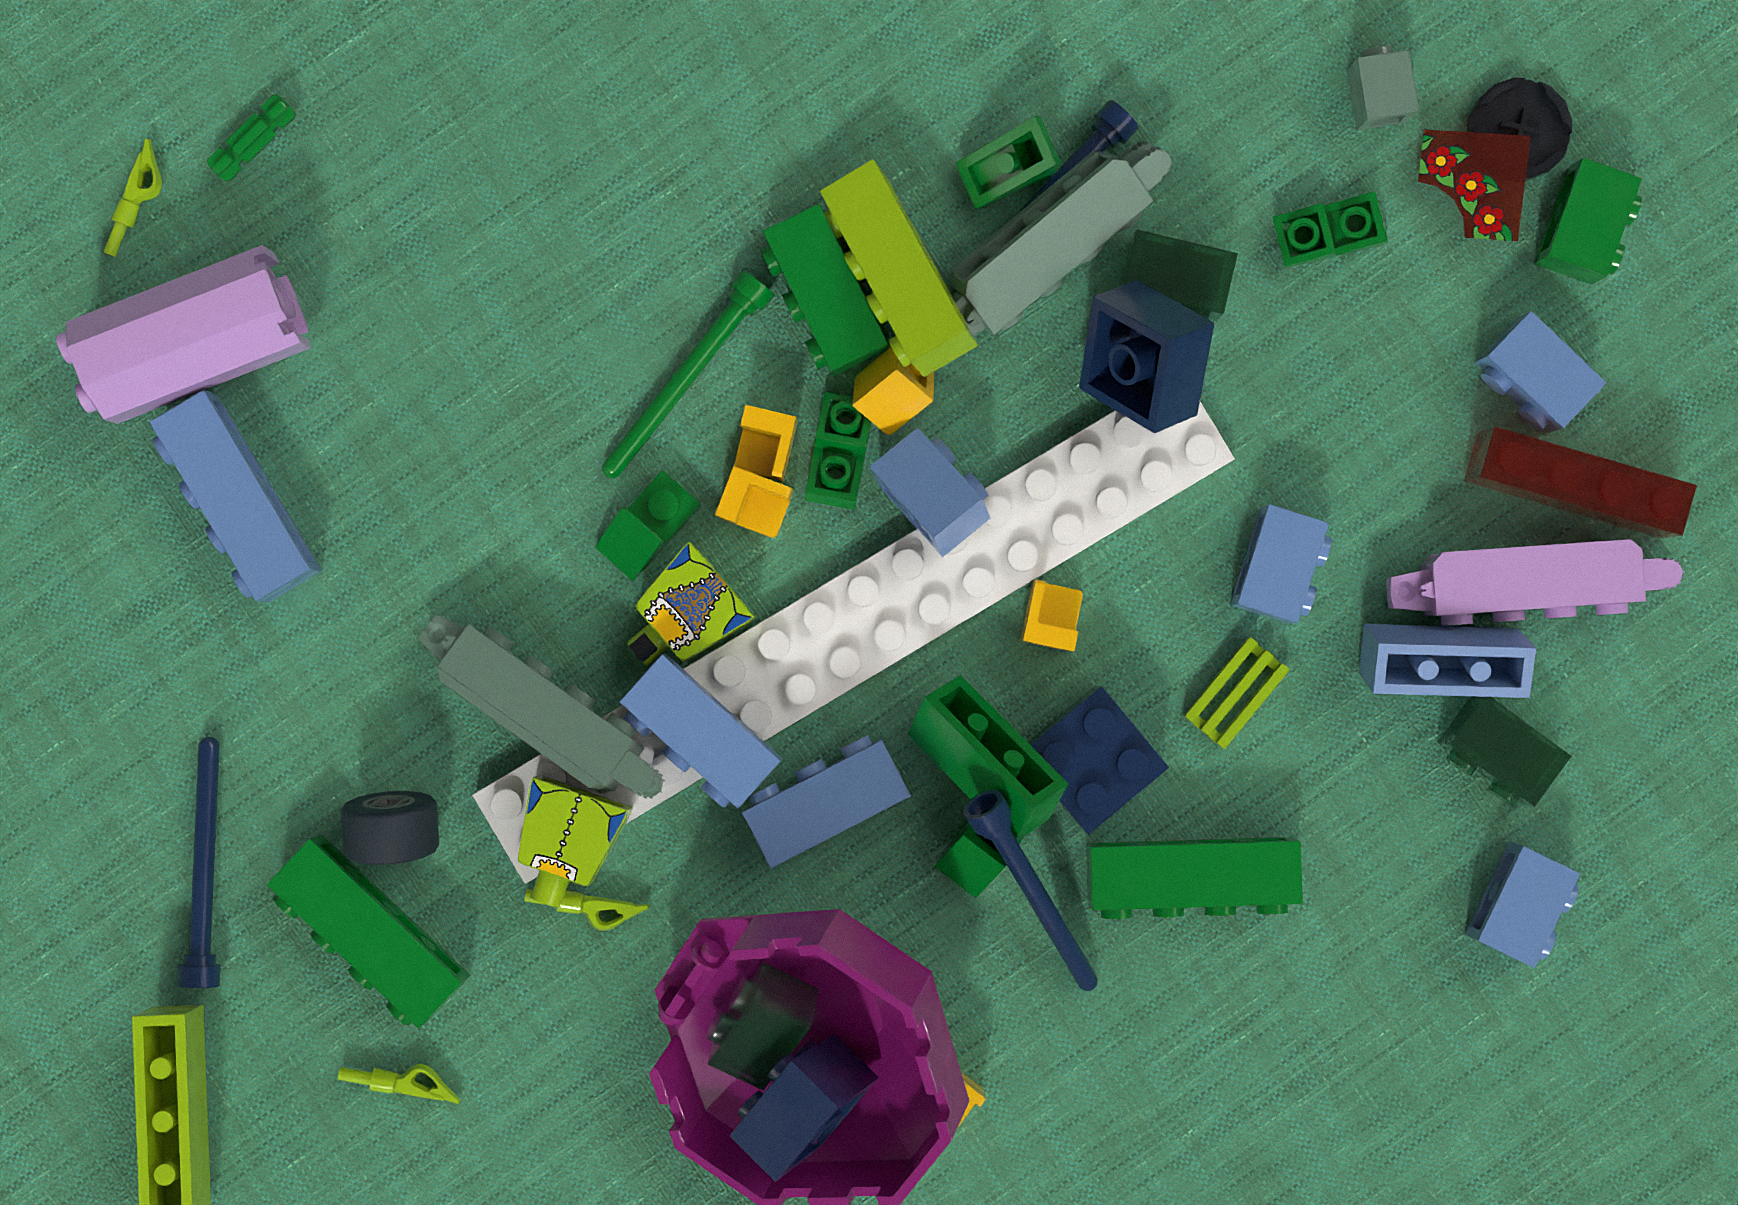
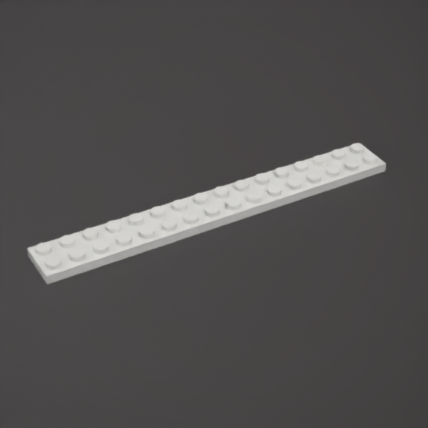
(911, 595)

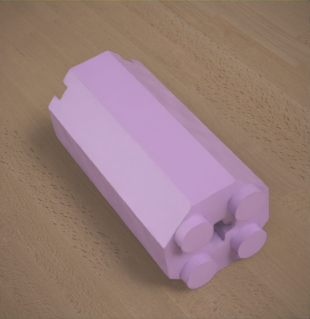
(184, 336)

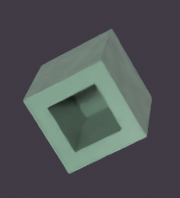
(1382, 88)

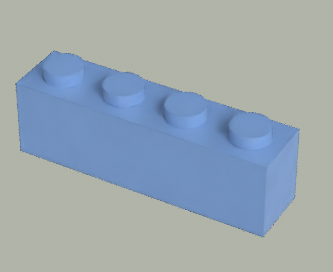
(234, 497)

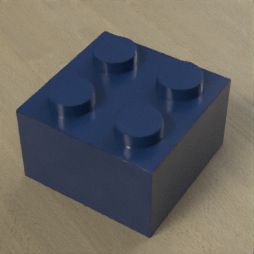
(1146, 355)
(1098, 757)
(802, 1105)

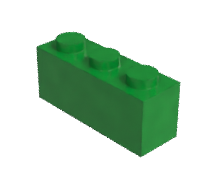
(823, 291)
(986, 754)

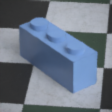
(1446, 660)
(699, 732)
(825, 800)

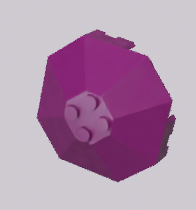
(868, 998)

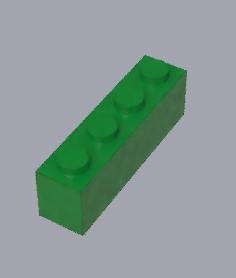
(1194, 874)
(367, 931)

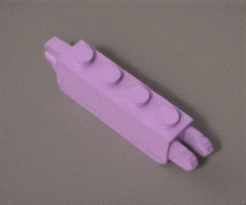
(1532, 578)

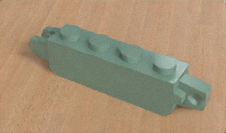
(1055, 235)
(537, 710)

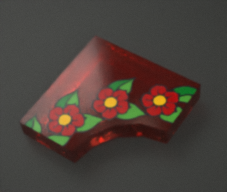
(1481, 175)

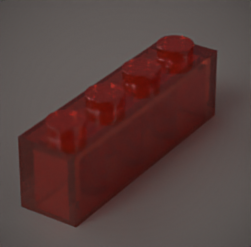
(1580, 483)

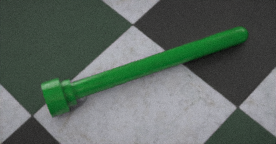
(745, 298)

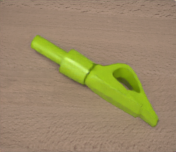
(134, 194)
(591, 906)
(392, 1082)

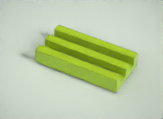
(1264, 659)

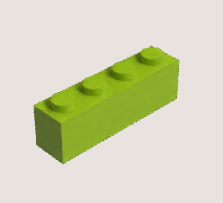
(898, 269)
(171, 1106)

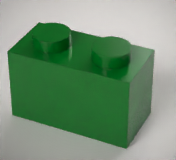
(1589, 221)

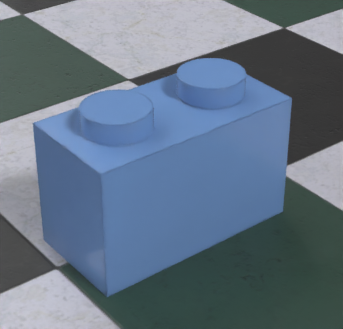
(1539, 374)
(931, 491)
(1281, 564)
(1524, 904)

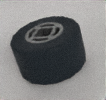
(390, 827)

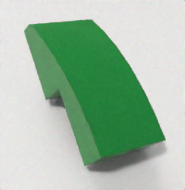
(1330, 230)
(838, 453)

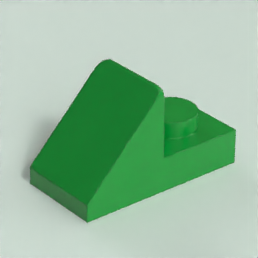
(1009, 163)
(647, 525)

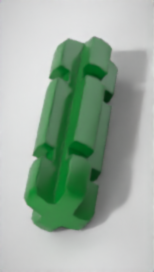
(251, 138)

